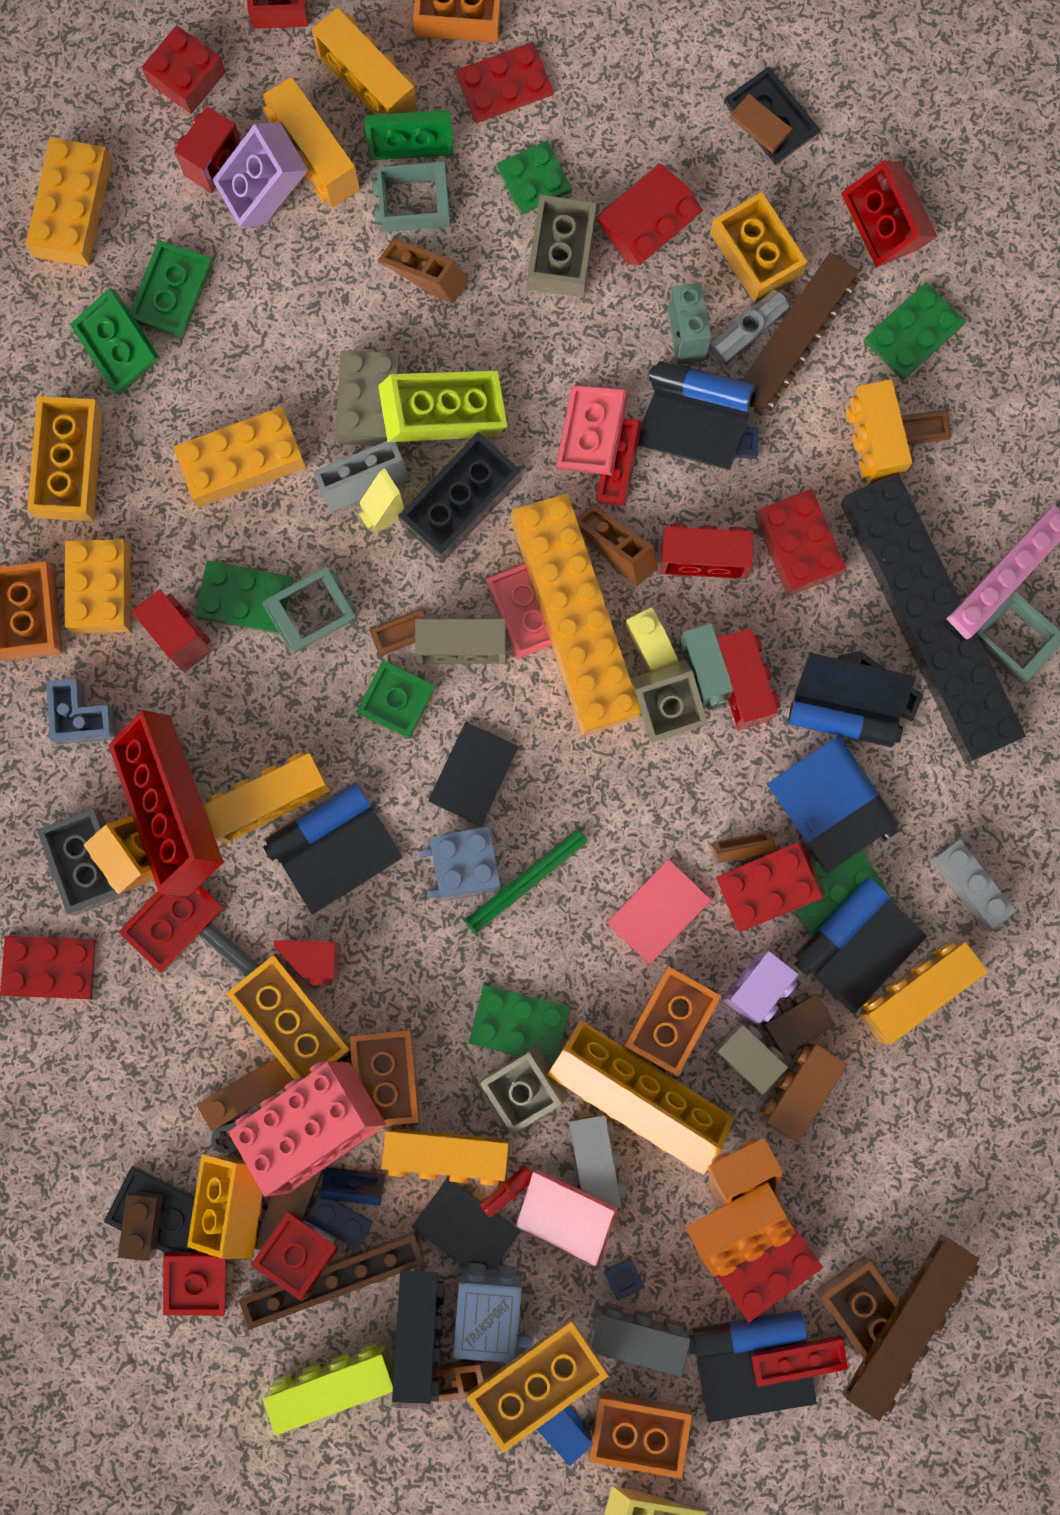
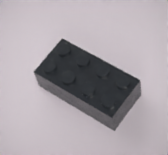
(460, 497)
(416, 1340)

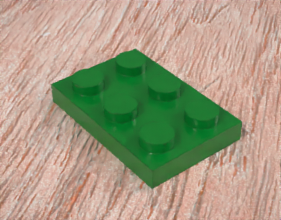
(409, 135)
(170, 289)
(914, 331)
(115, 341)
(237, 595)
(518, 1022)

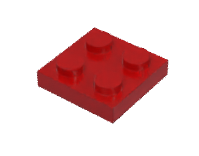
(294, 1256)
(194, 1284)

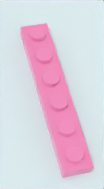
(1007, 574)

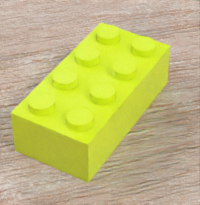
(442, 405)
(329, 1389)

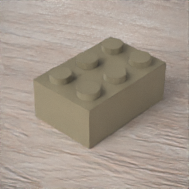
(561, 246)
(358, 402)
(460, 640)

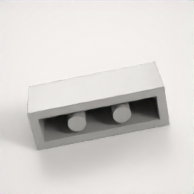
(351, 477)
(973, 885)
(595, 1158)

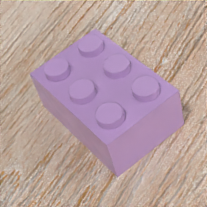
(260, 174)
(761, 987)

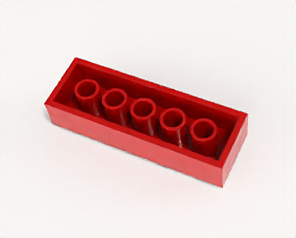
(165, 804)

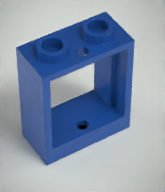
(567, 1435)

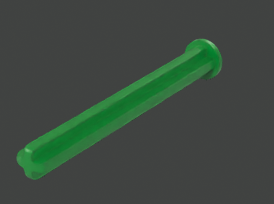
(525, 881)

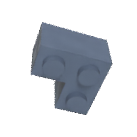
(71, 719)

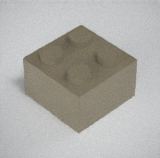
(669, 701)
(751, 1058)
(523, 1089)

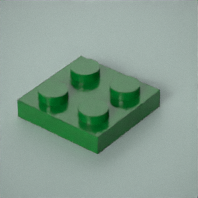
(533, 174)
(396, 699)

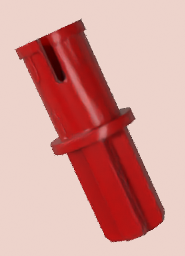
(506, 1191)

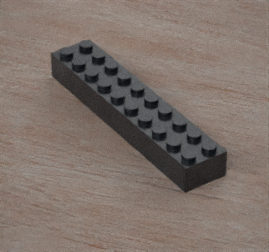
(921, 600)

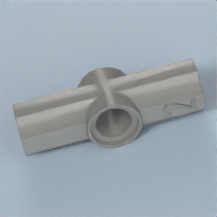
(761, 316)

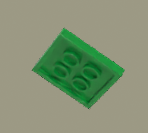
(838, 886)

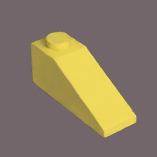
(381, 503)
(651, 640)
(634, 1502)

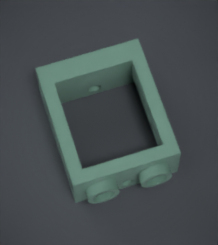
(410, 174)
(689, 317)
(283, 622)
(1038, 623)
(708, 666)

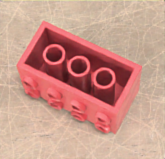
(306, 1127)

